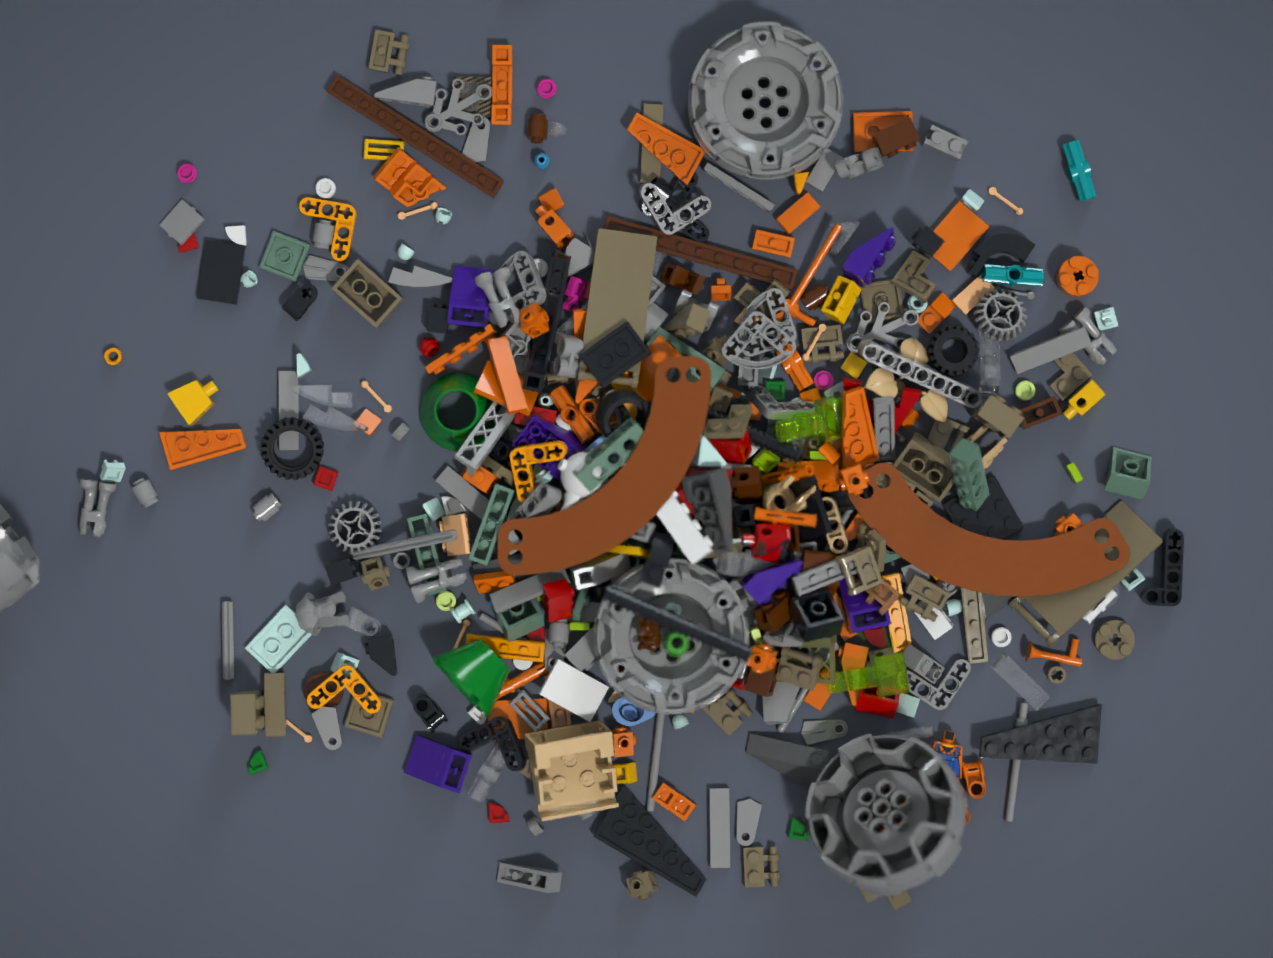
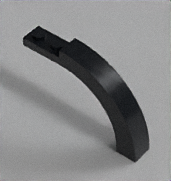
(543, 345)
(746, 514)

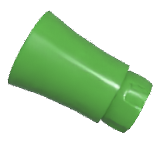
(667, 643)

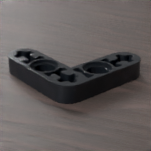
(675, 204)
(501, 737)

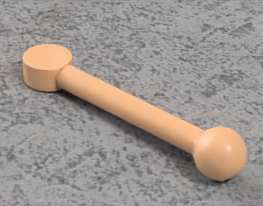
(992, 191)
(402, 215)
(822, 327)
(387, 408)
(466, 623)
(308, 738)

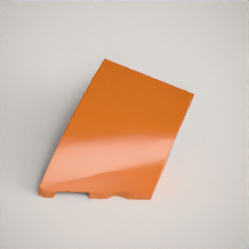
(407, 179)

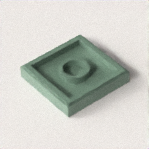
(284, 256)

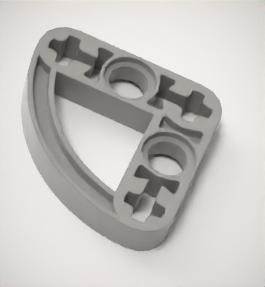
(529, 288)
(786, 325)
(761, 330)

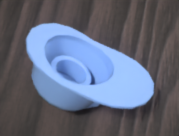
(629, 714)

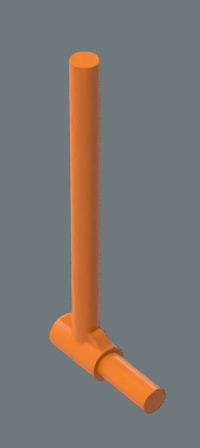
(792, 303)

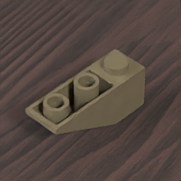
(688, 321)

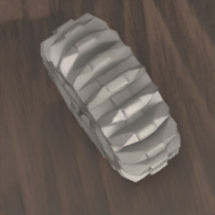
(994, 301)
(339, 520)

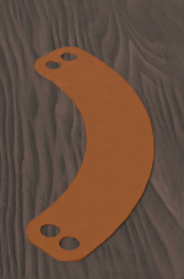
(632, 494)
(981, 561)

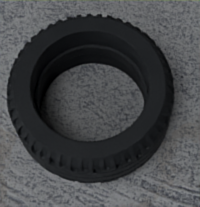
(612, 401)

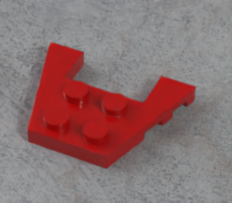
(908, 399)

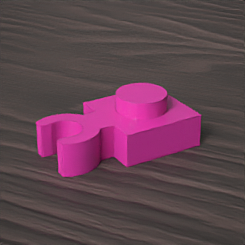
(575, 292)

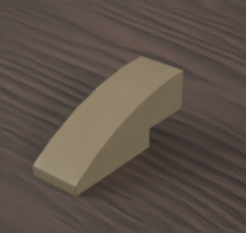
(275, 704)

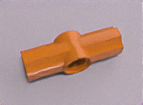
(795, 368)
(565, 405)

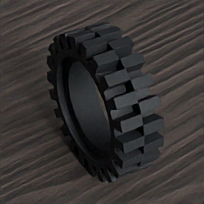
(282, 469)

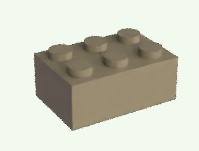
(367, 294)
(998, 416)
(926, 466)
(247, 712)

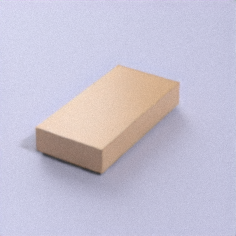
(970, 295)

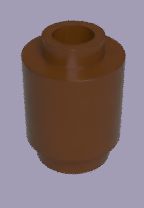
(537, 128)
(815, 297)

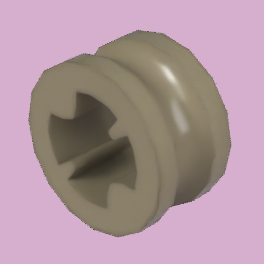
(1055, 680)

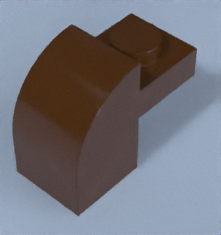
(682, 279)

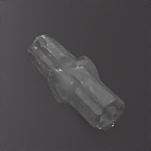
(487, 775)

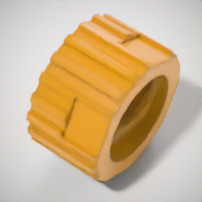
(107, 353)

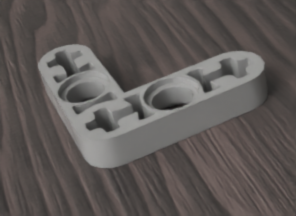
(673, 216)
(779, 410)
(934, 692)

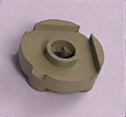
(1122, 631)

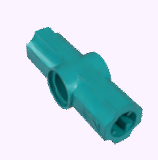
(1079, 171)
(1024, 275)

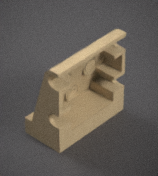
(572, 769)

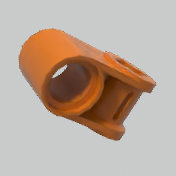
(591, 416)
(974, 777)

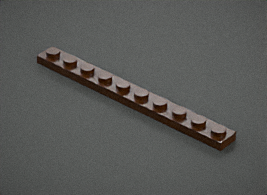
(415, 136)
(710, 255)

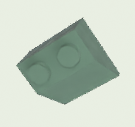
(1128, 473)
(520, 619)

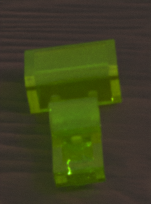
(825, 422)
(887, 674)

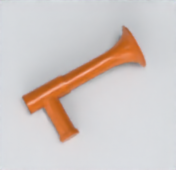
(1071, 659)

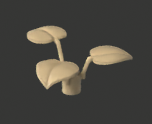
(883, 382)

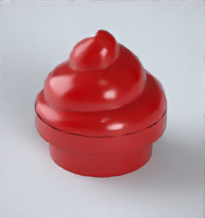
(428, 347)

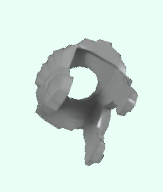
(319, 613)

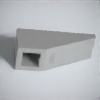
(599, 570)

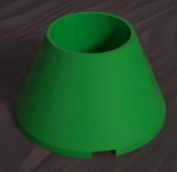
(431, 404)
(475, 673)

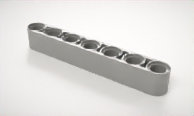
(913, 367)

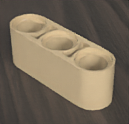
(839, 533)

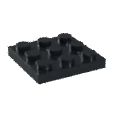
(994, 517)

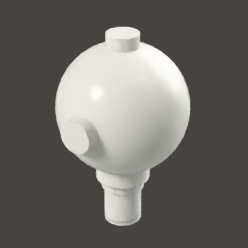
(574, 488)

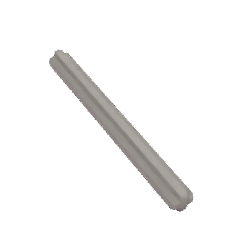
(406, 544)

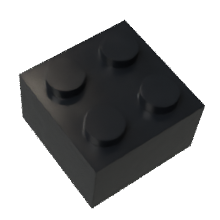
(816, 615)

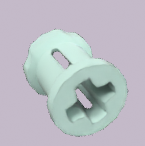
(462, 611)

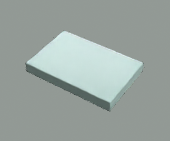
(278, 640)

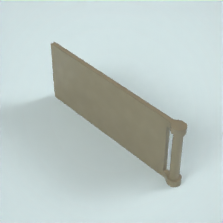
(619, 290)
(1066, 608)

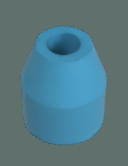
(545, 164)

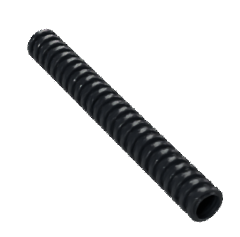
(765, 440)
(677, 623)

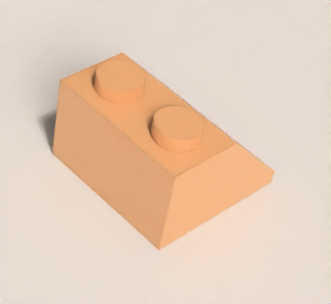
(462, 544)

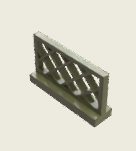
(827, 642)

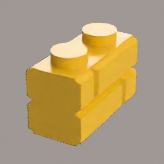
(841, 299)

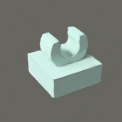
(1105, 319)
(112, 471)

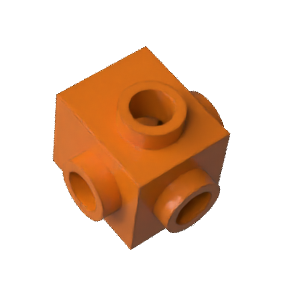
(534, 320)
(848, 474)
(1063, 522)
(767, 656)
(623, 741)

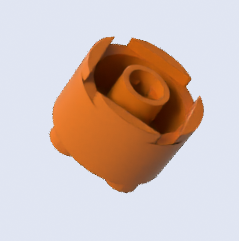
(1088, 273)

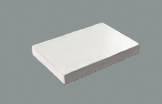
(573, 690)

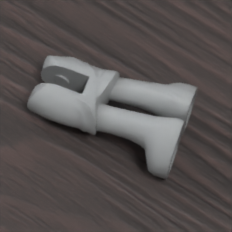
(500, 278)
(1083, 318)
(87, 513)
(445, 578)

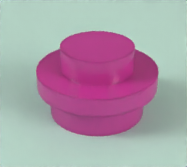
(546, 88)
(187, 173)
(823, 380)

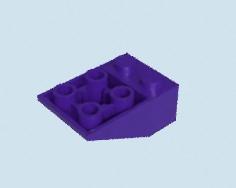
(867, 257)
(467, 301)
(542, 431)
(765, 581)
(859, 614)
(438, 763)

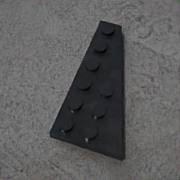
(1057, 739)
(642, 839)

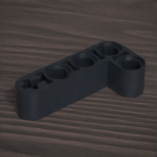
(1166, 568)

